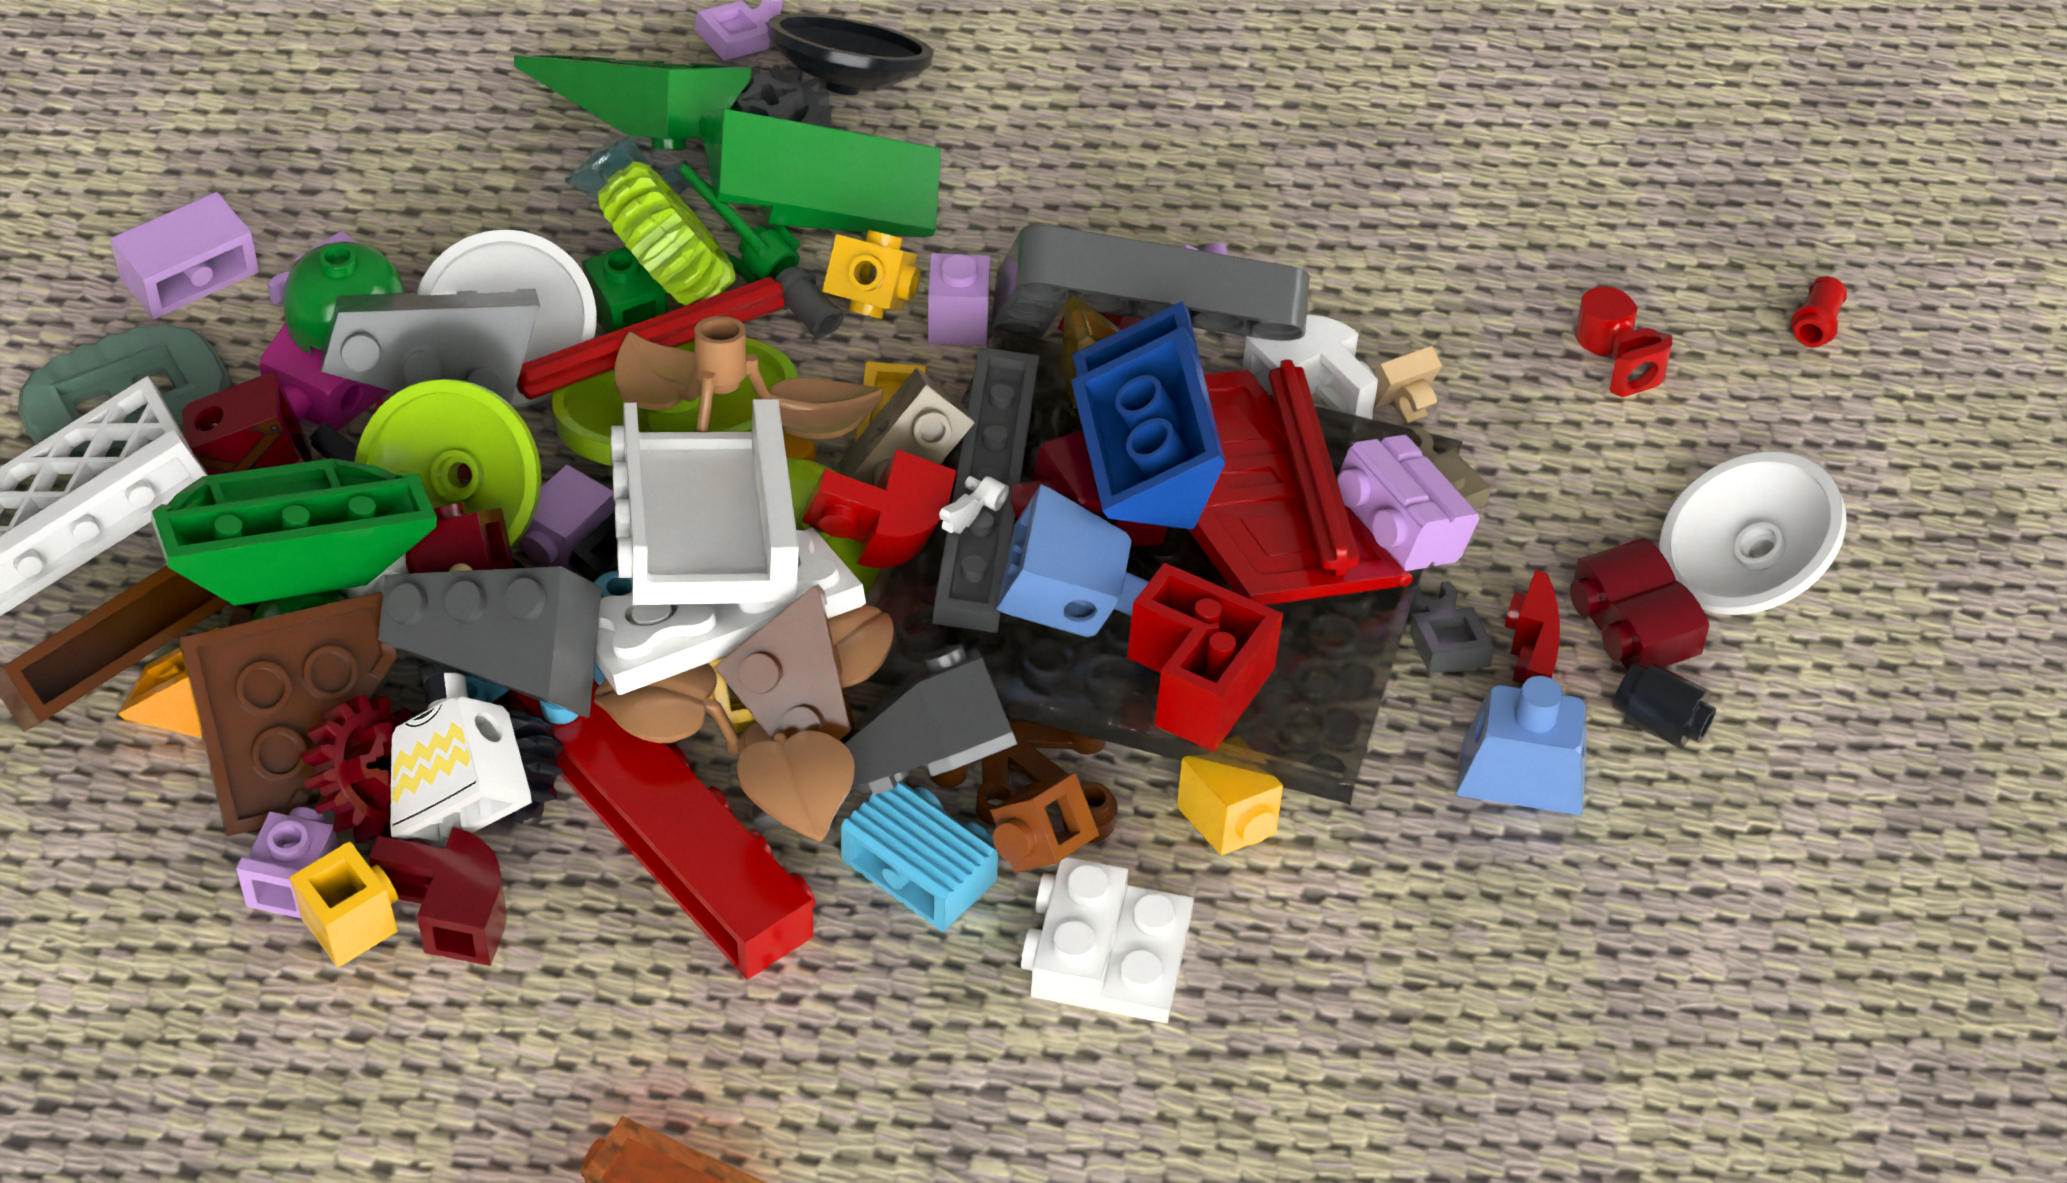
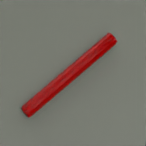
(669, 329)
(1313, 469)

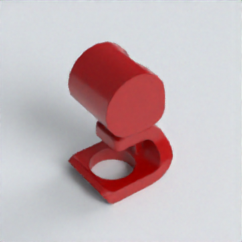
(1607, 327)

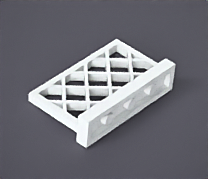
(90, 511)

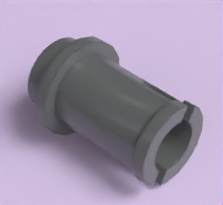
(809, 302)

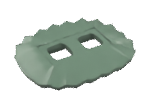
(113, 365)

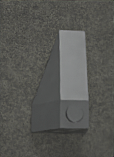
(930, 720)

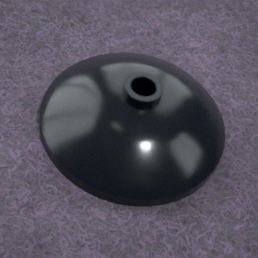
(848, 51)

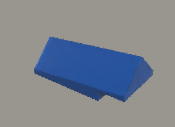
(1149, 421)

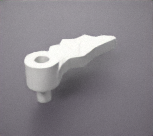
(965, 510)

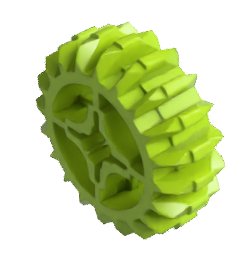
(665, 234)

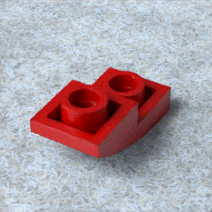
(1536, 629)

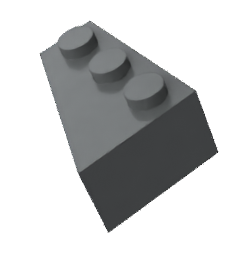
(502, 627)

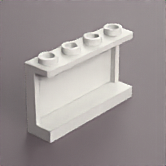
(705, 512)

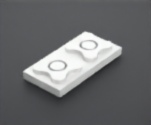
(660, 641)

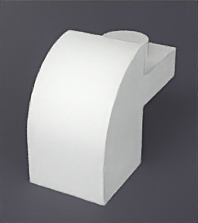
(1327, 361)

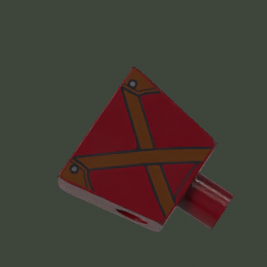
(245, 428)

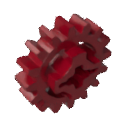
(355, 765)

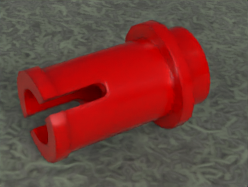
(1817, 319)

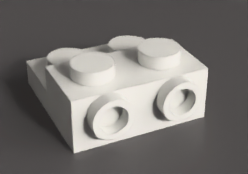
(1106, 941)

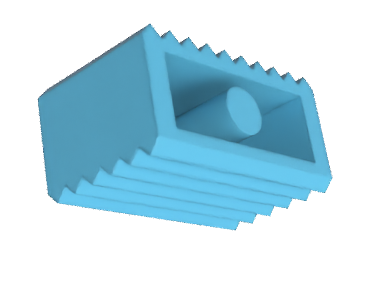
(920, 853)

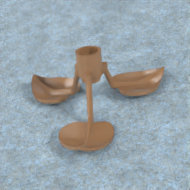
(663, 376)
(791, 779)

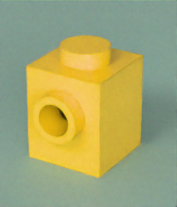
(1228, 803)
(345, 903)

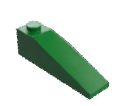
(641, 95)

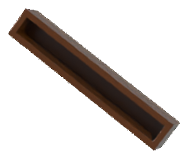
(103, 645)

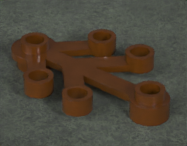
(1037, 768)

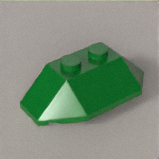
(292, 528)

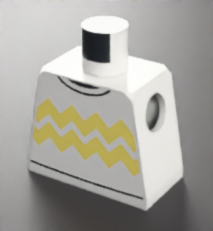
(454, 765)

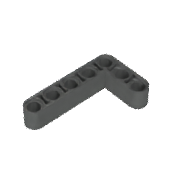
(1141, 279)

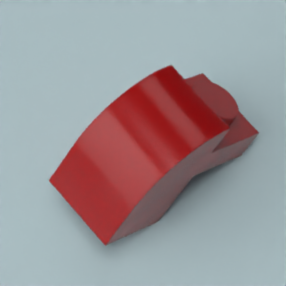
(886, 518)

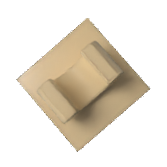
(1408, 382)

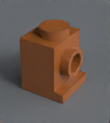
(1026, 832)

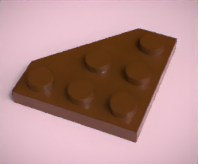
(263, 690)

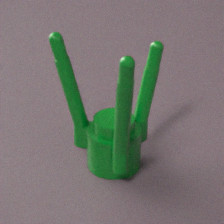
(762, 250)

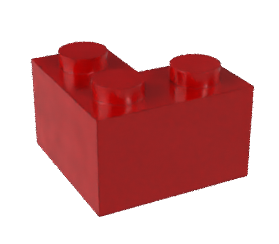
(1209, 650)

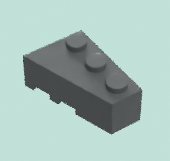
(424, 338)

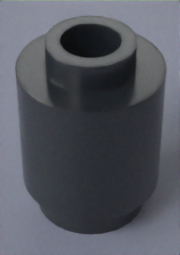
(1664, 704)

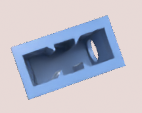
(1067, 567)
(1527, 748)

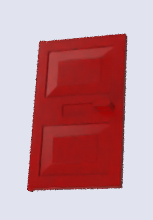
(1257, 516)

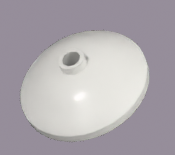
(521, 260)
(1750, 510)

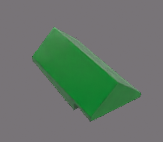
(822, 174)

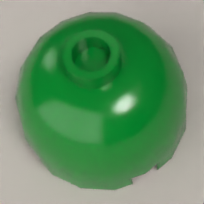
(327, 273)

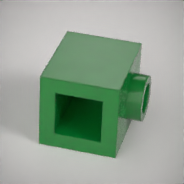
(623, 290)

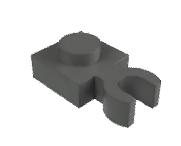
(1448, 636)

